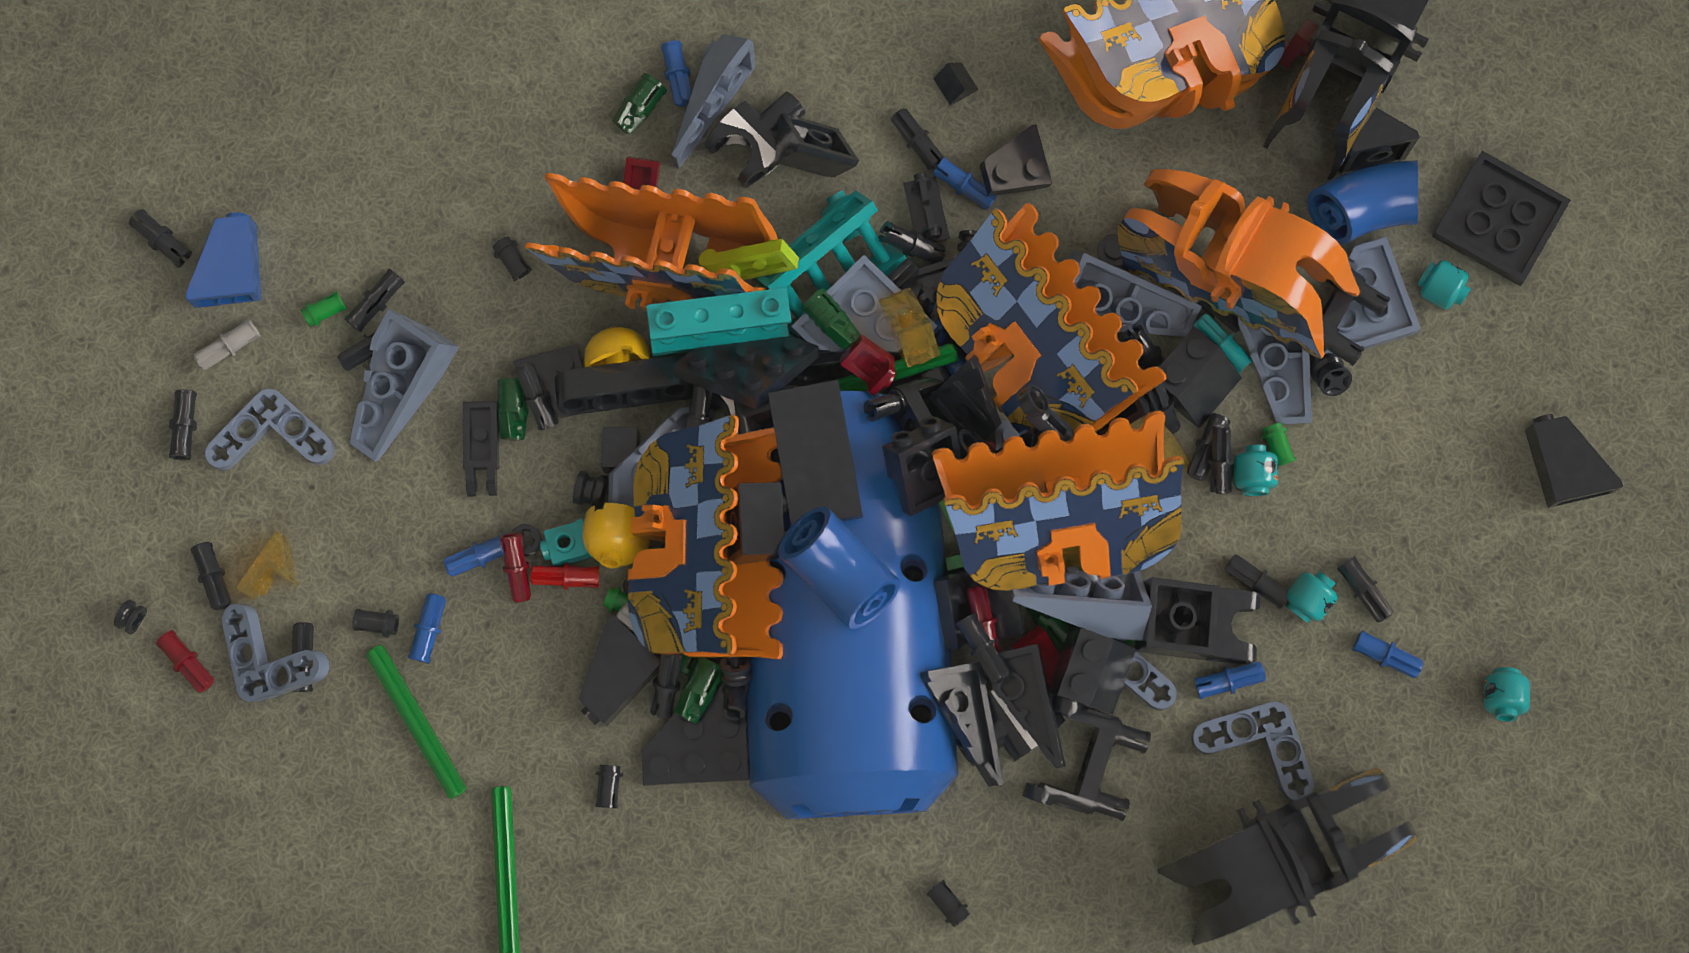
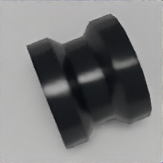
(1331, 374)
(590, 489)

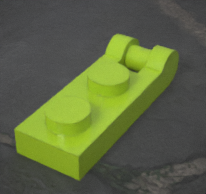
(752, 260)

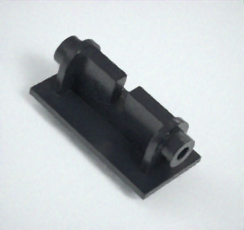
(926, 207)

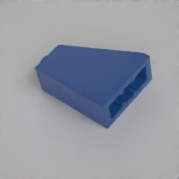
(228, 264)

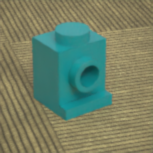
(573, 553)

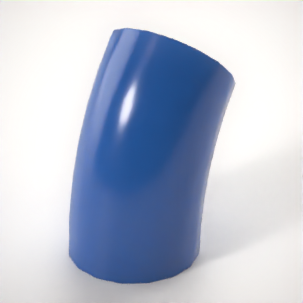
(1366, 200)
(838, 567)

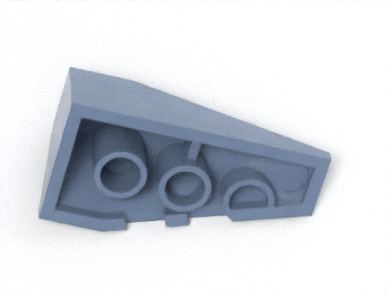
(719, 78)
(1135, 299)
(402, 372)
(1283, 373)
(1107, 606)

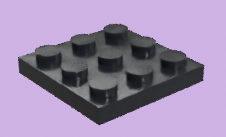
(1501, 218)

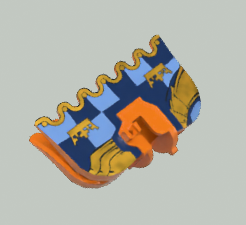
(1164, 55)
(651, 240)
(1247, 262)
(1016, 300)
(1088, 492)
(689, 591)

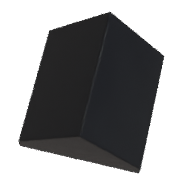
(955, 82)

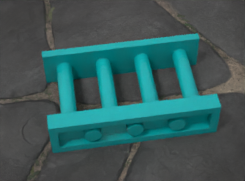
(826, 236)
(718, 320)

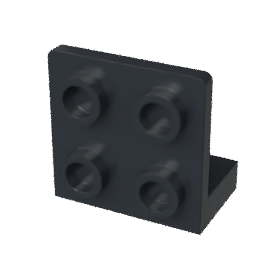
(954, 607)

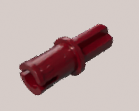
(516, 566)
(980, 606)
(185, 661)

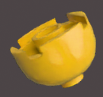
(615, 346)
(609, 535)

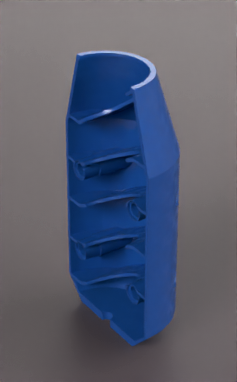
(855, 688)

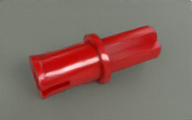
(566, 576)

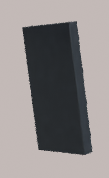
(815, 451)

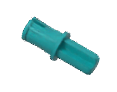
(1220, 337)

